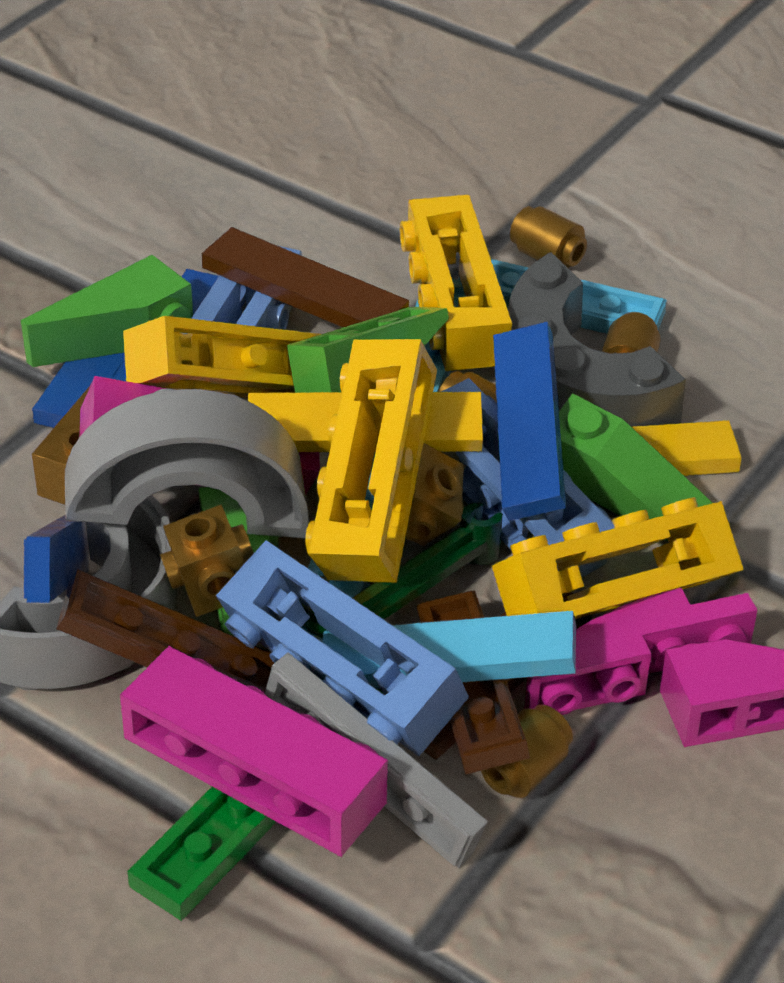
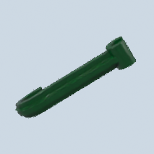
(472, 543)

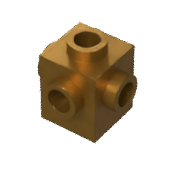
(436, 496)
(204, 556)

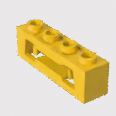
(433, 236)
(211, 356)
(347, 535)
(697, 554)

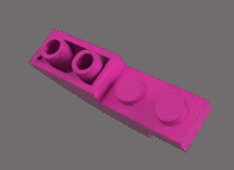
(631, 642)

